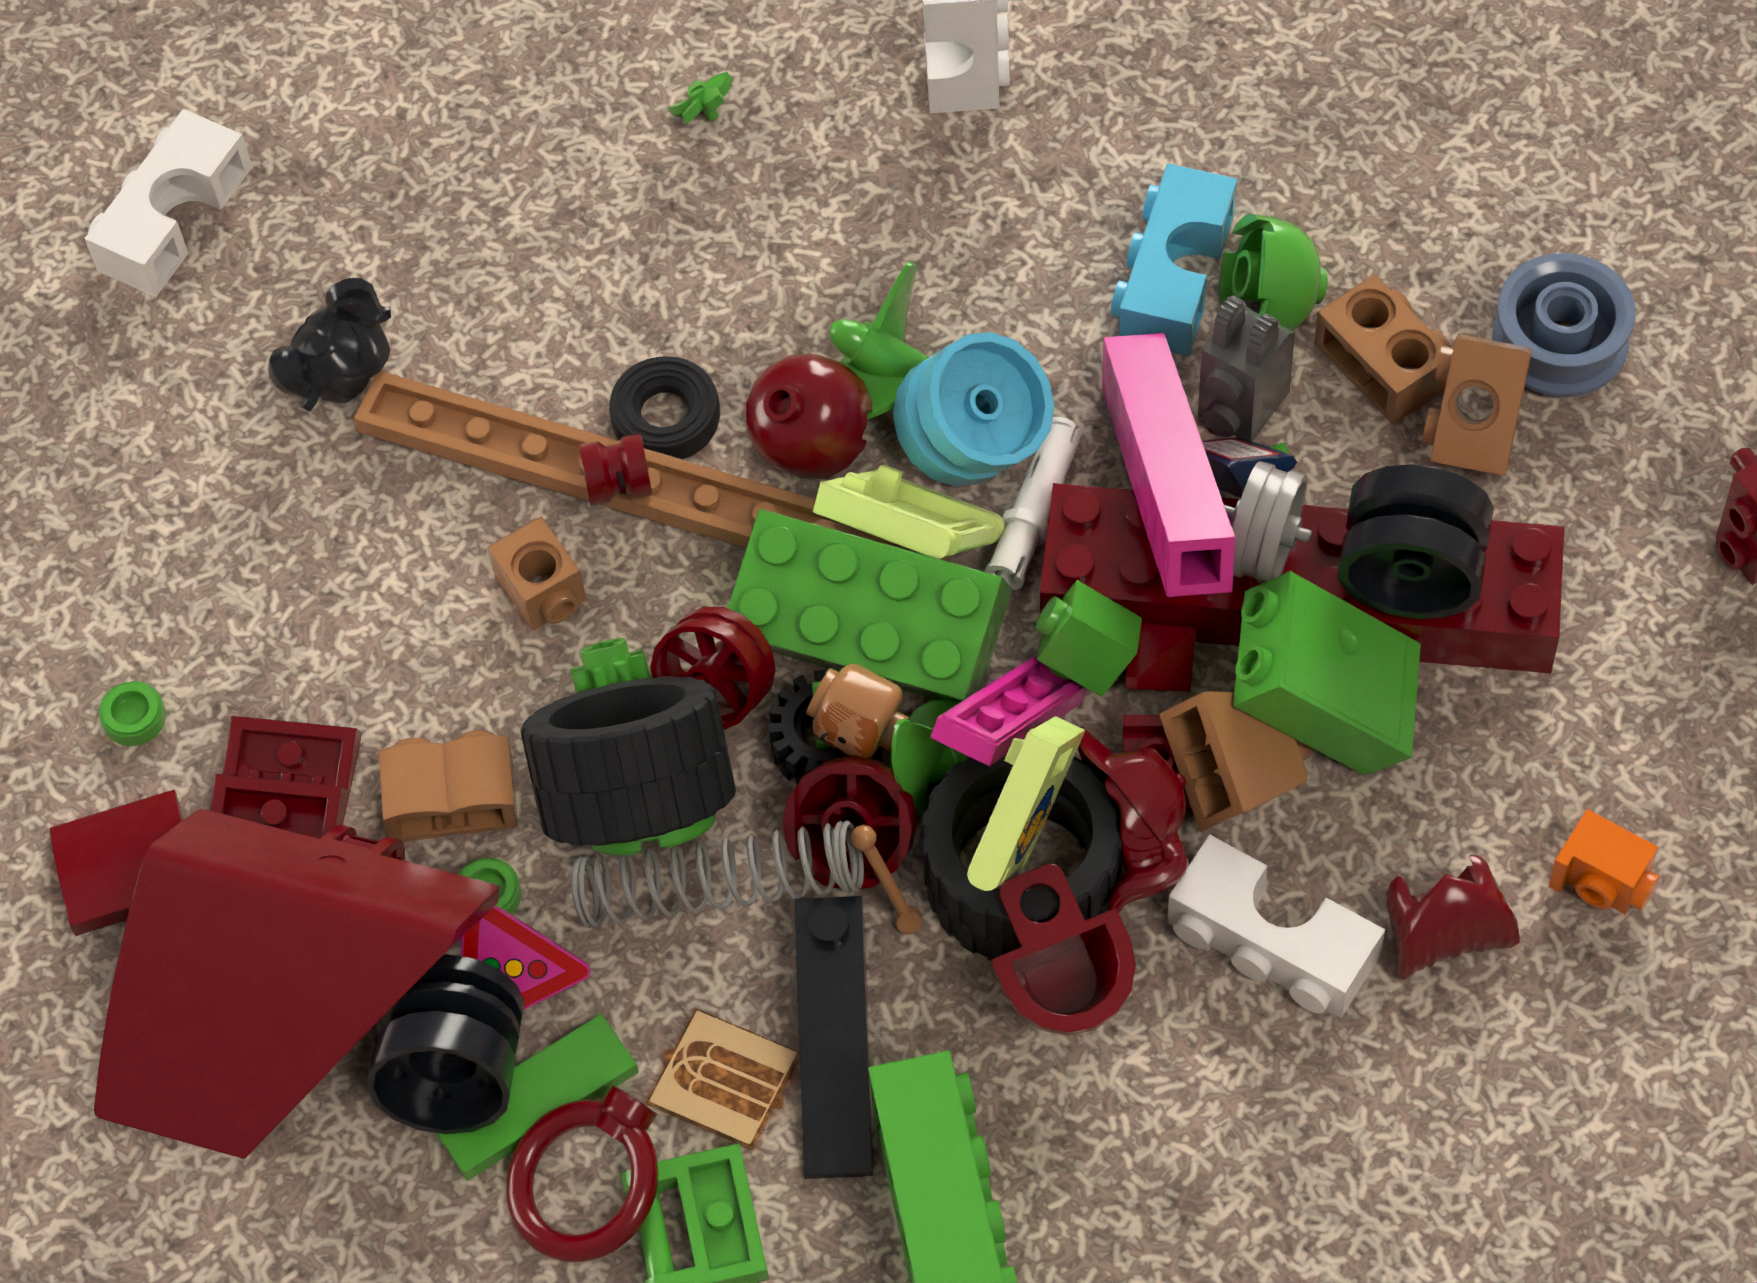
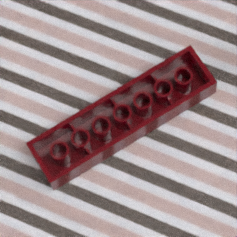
(1514, 626)

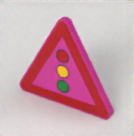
(524, 955)

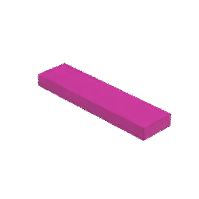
(1006, 710)

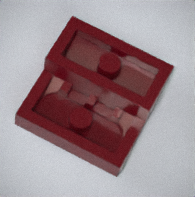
(287, 774)
(103, 855)

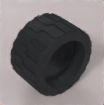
(628, 760)
(964, 806)

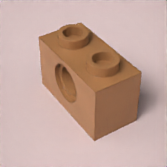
(1487, 442)

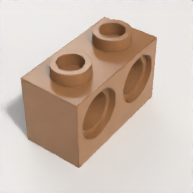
(1374, 355)

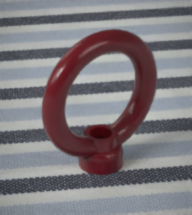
(623, 1120)

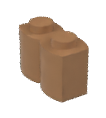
(448, 786)

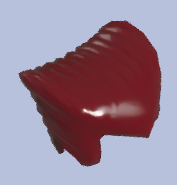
(1450, 919)

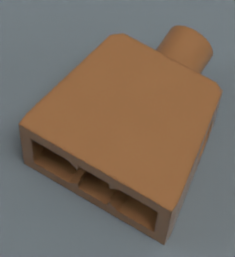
(1230, 757)

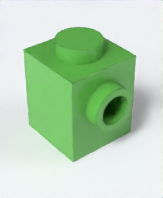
(1087, 638)

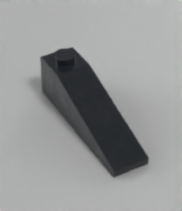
(833, 1037)

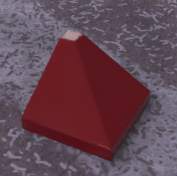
(1163, 658)

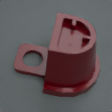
(1068, 969)

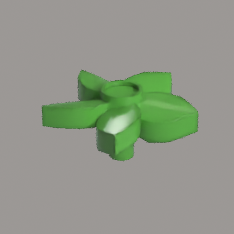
(703, 97)

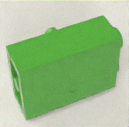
(1327, 674)

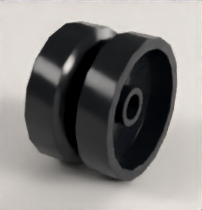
(1415, 541)

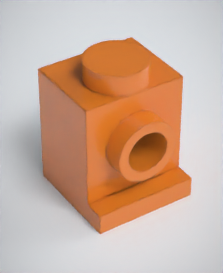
(1606, 865)

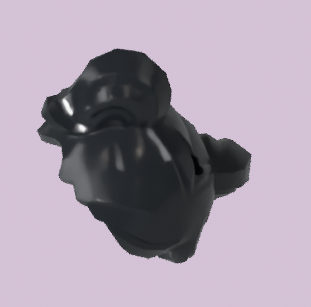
(335, 347)

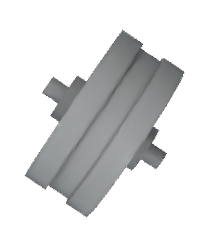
(1268, 521)

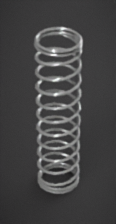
(835, 852)

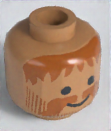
(856, 711)

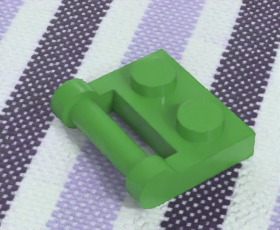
(717, 1219)

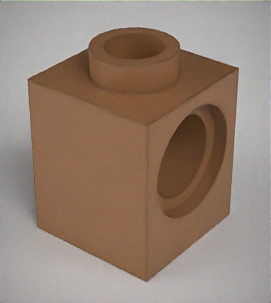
(535, 553)

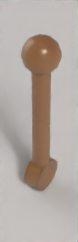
(907, 916)

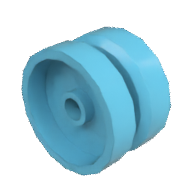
(973, 409)

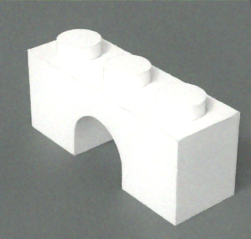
(964, 54)
(188, 163)
(1317, 961)

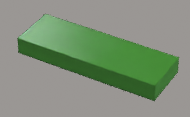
(567, 1071)

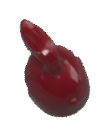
(1150, 816)

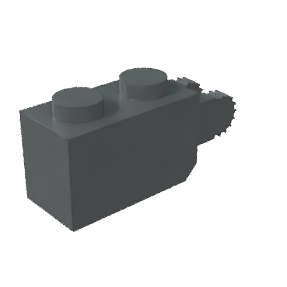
(1244, 370)

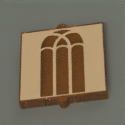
(724, 1079)

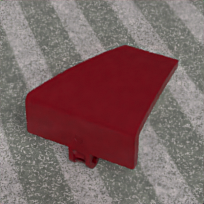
(260, 969)

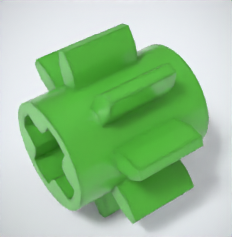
(608, 664)

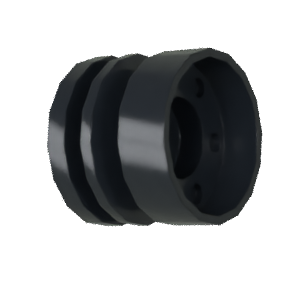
(448, 1048)

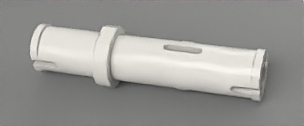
(1027, 520)

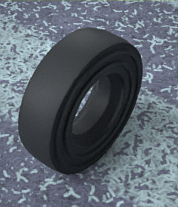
(672, 376)

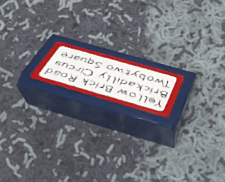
(1235, 458)

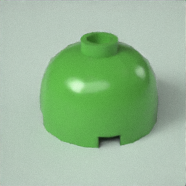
(1275, 267)

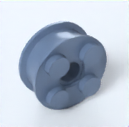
(1572, 291)

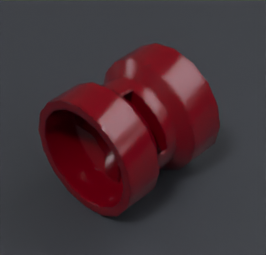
(615, 469)

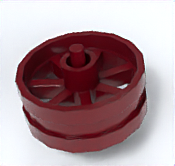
(721, 661)

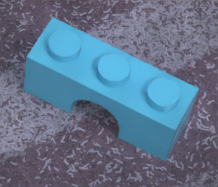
(1184, 217)

